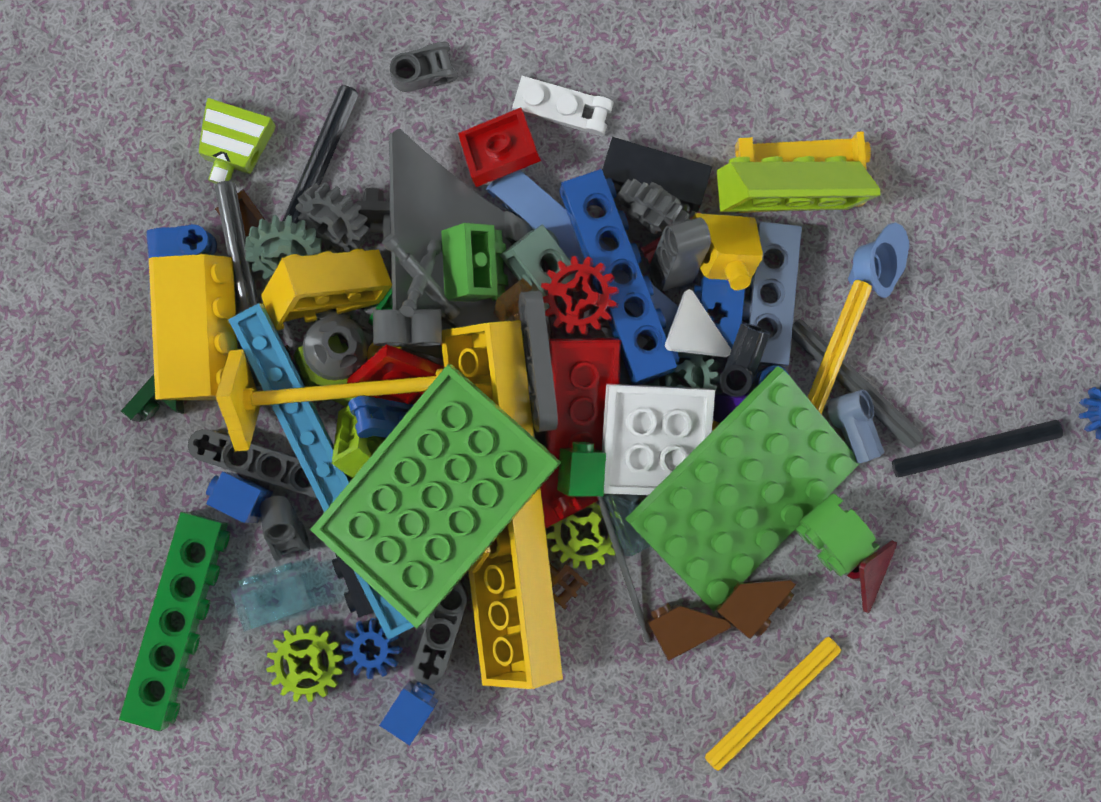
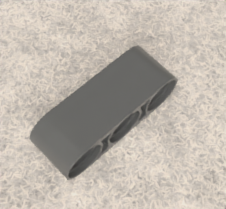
(679, 254)

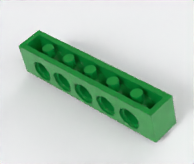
(139, 704)

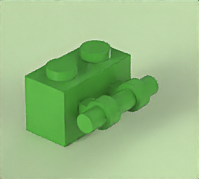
(473, 262)

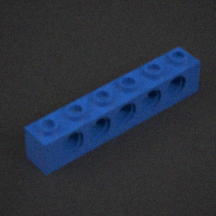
(596, 190)

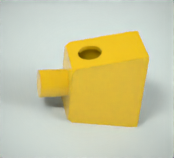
(733, 249)

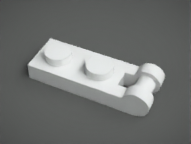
(562, 105)

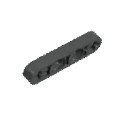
(538, 361)

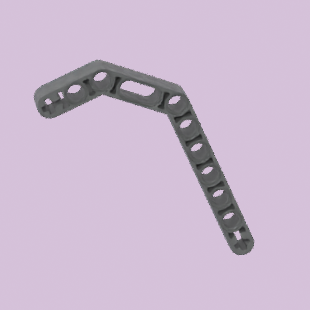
(289, 479)

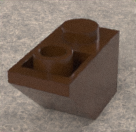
(753, 604)

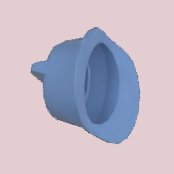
(882, 260)

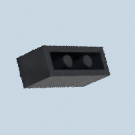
(675, 174)

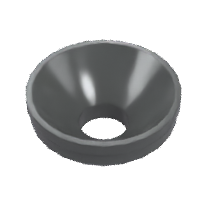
(325, 361)

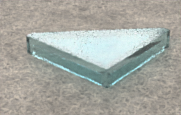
(629, 539)

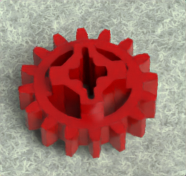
(583, 279)

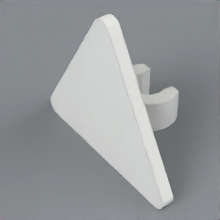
(694, 330)

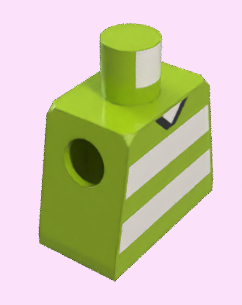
(232, 139)

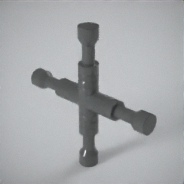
(421, 277)

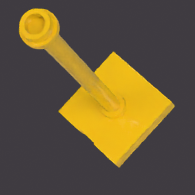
(242, 402)

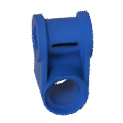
(179, 241)

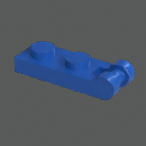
(385, 415)

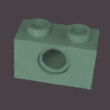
(525, 256)

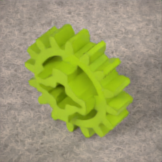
(573, 545)
(291, 653)

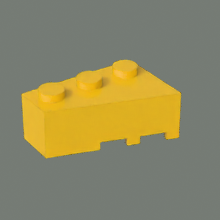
(325, 282)

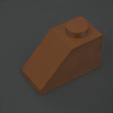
(683, 628)

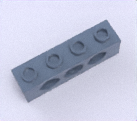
(785, 243)

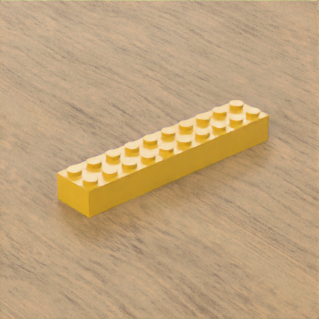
(514, 583)

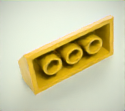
(191, 324)

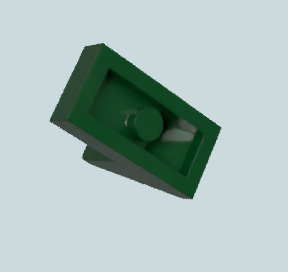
(145, 405)

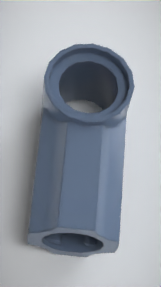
(854, 416)

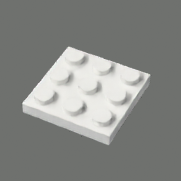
(651, 433)

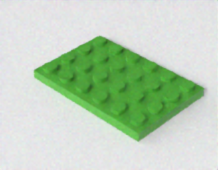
(744, 489)
(435, 495)

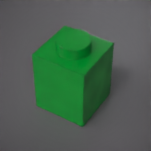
(581, 470)

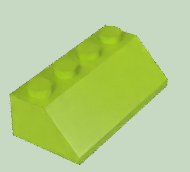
(794, 185)

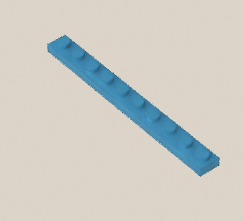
(303, 431)

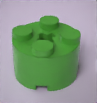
(838, 535)

